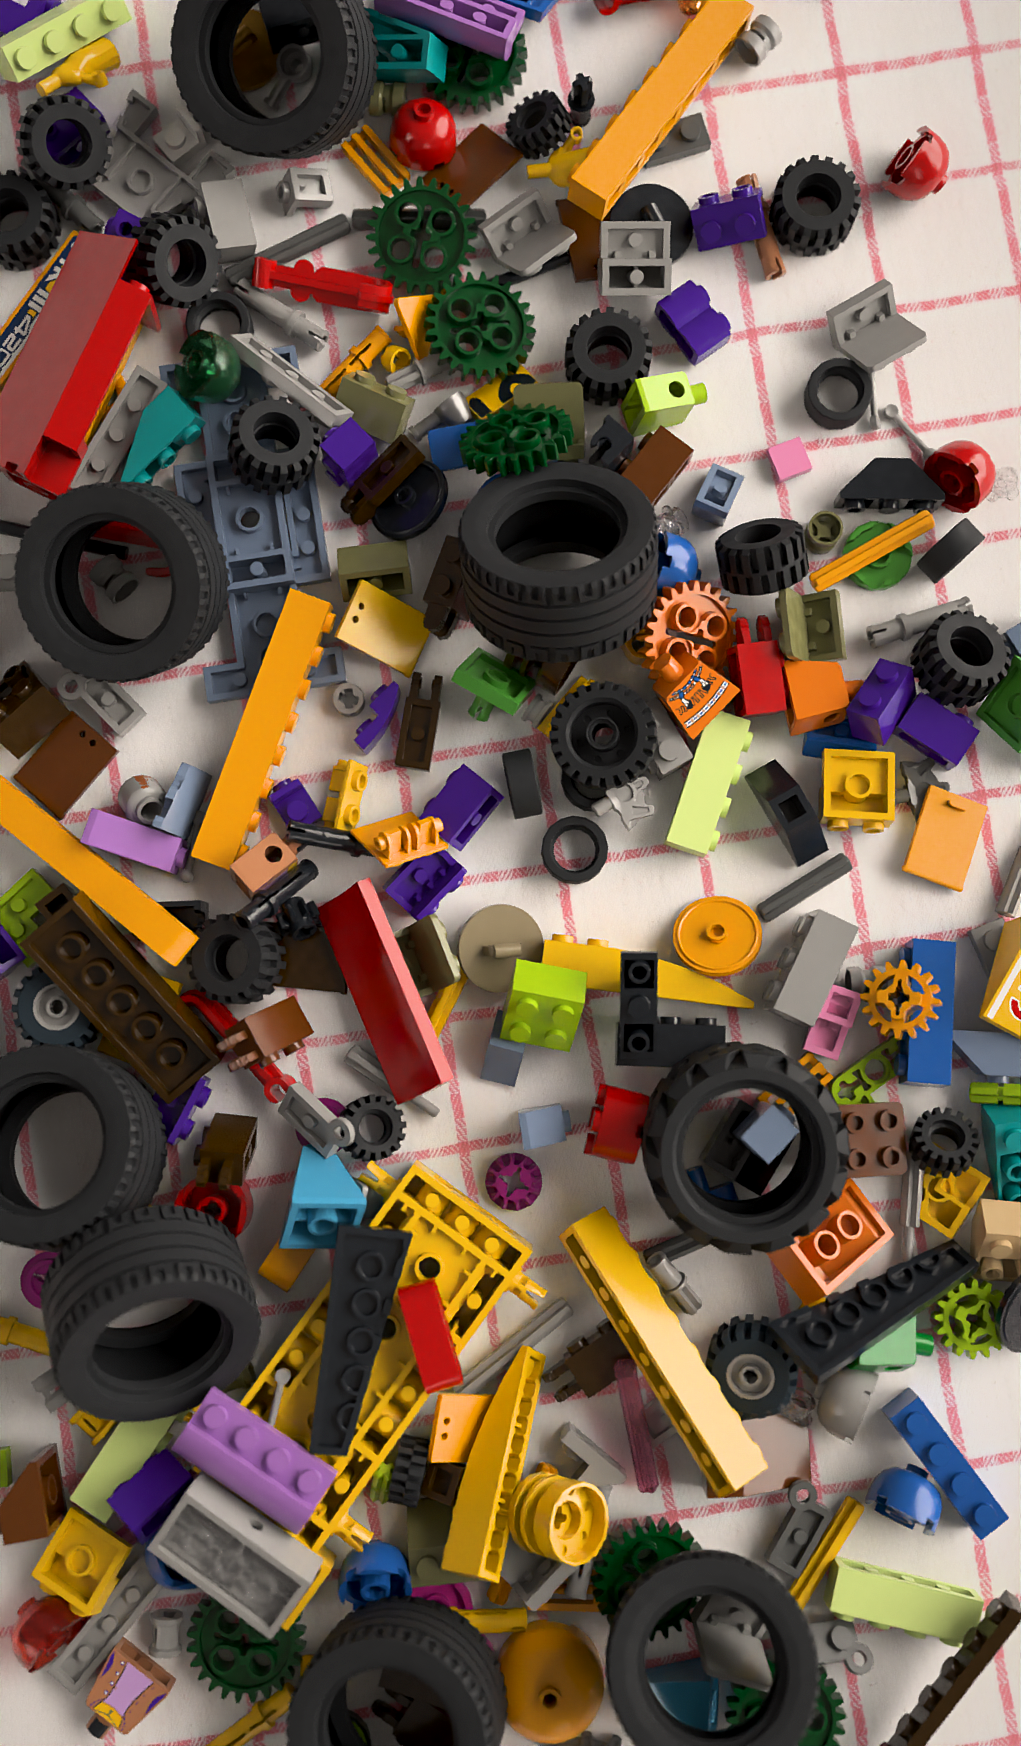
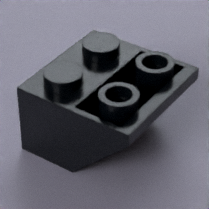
(733, 1158)

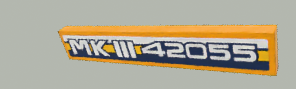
(20, 323)

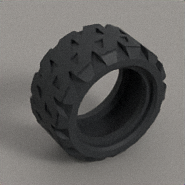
(794, 1205)

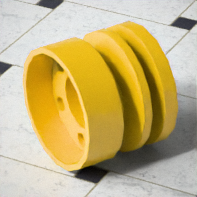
(558, 1518)

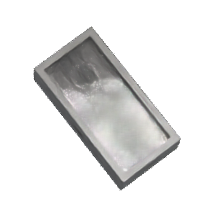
(236, 1555)

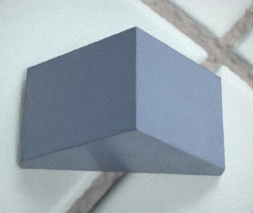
(502, 1057)

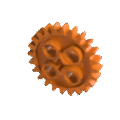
(697, 605)

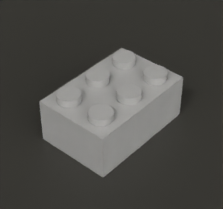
(809, 967)

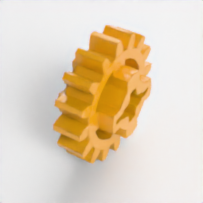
(917, 1001)

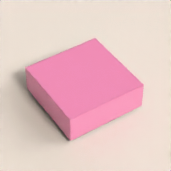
(789, 460)

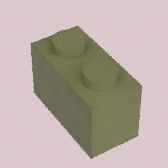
(376, 407)
(380, 564)

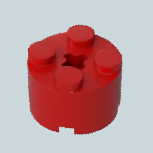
(616, 1124)
(235, 1203)

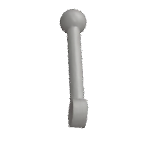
(891, 412)
(874, 419)
(187, 874)
(282, 1377)

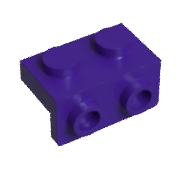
(728, 218)
(425, 882)
(180, 1111)

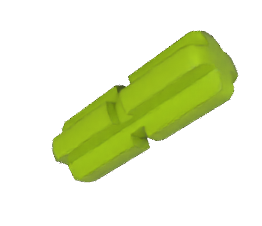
(991, 1093)
(381, 1483)

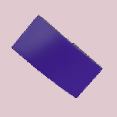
(384, 706)

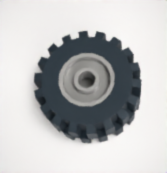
(49, 1014)
(751, 1367)

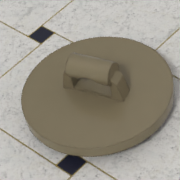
(494, 941)

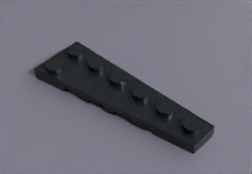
(359, 1301)
(852, 1322)

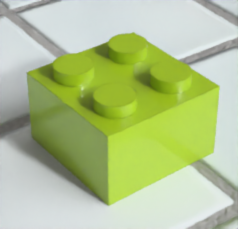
(543, 1005)

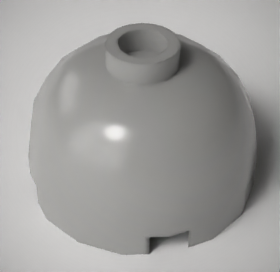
(844, 1401)

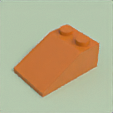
(834, 1248)

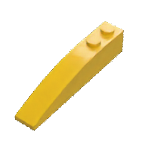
(604, 973)
(493, 1473)

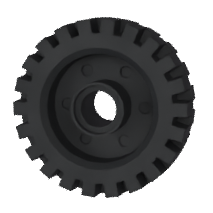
(597, 708)

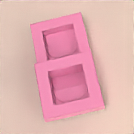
(833, 1023)

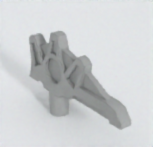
(627, 802)

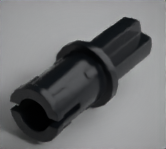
(581, 100)

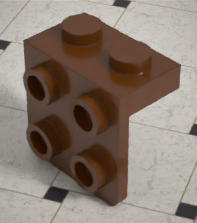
(875, 1139)

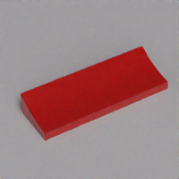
(384, 993)

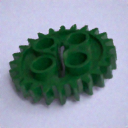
(499, 75)
(390, 230)
(479, 328)
(516, 440)
(663, 1542)
(243, 1672)
(822, 1727)

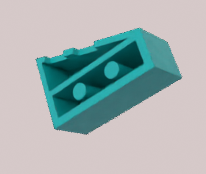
(407, 51)

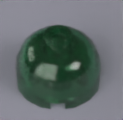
(208, 368)

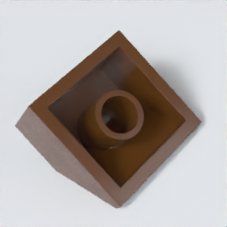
(35, 1501)

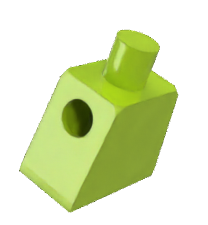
(660, 401)

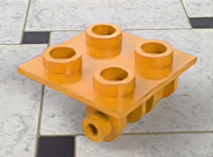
(401, 838)

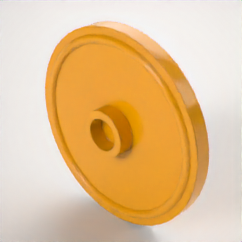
(717, 936)

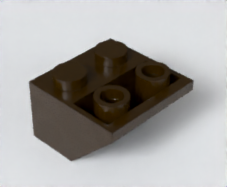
(27, 709)

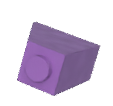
(135, 842)

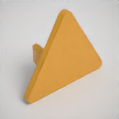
(412, 316)

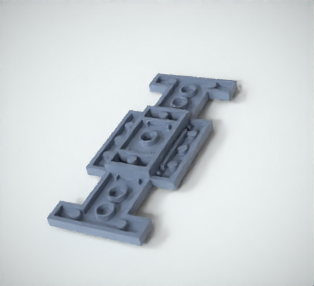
(259, 556)

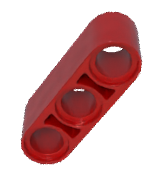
(430, 1335)

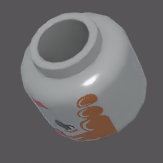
(141, 799)

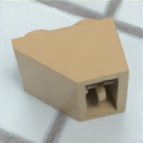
(997, 1240)

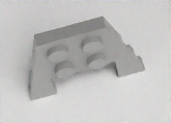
(142, 178)

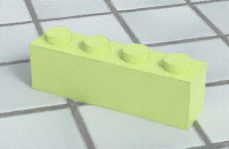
(57, 35)
(707, 784)
(120, 1460)
(901, 1601)

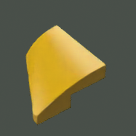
(951, 1199)

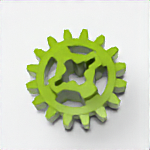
(968, 1331)

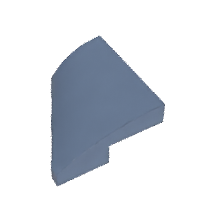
(183, 801)

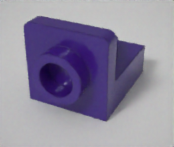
(294, 802)

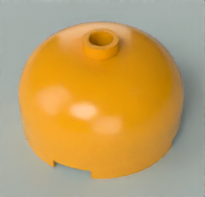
(551, 1681)

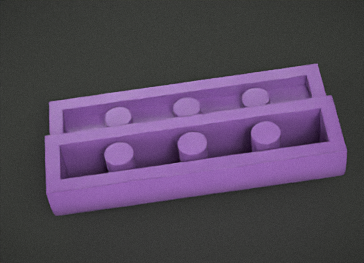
(478, 24)
(255, 1460)

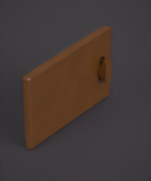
(475, 165)
(585, 250)
(66, 765)

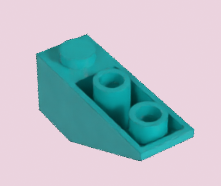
(161, 433)
(1003, 1148)

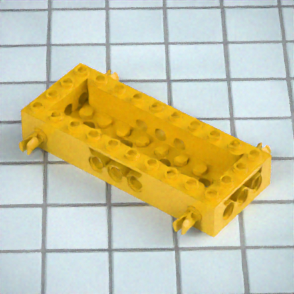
(477, 1265)

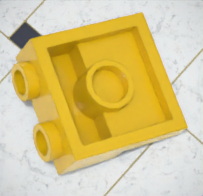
(857, 790)
(82, 1563)

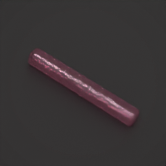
(636, 1425)

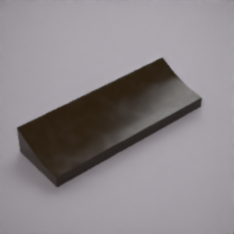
(124, 997)

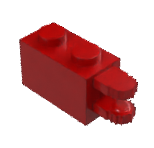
(757, 671)

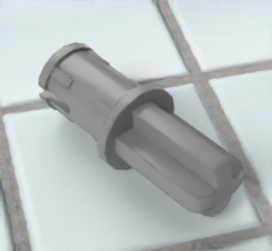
(417, 372)
(673, 1283)

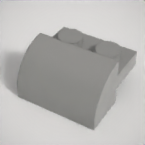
(634, 258)

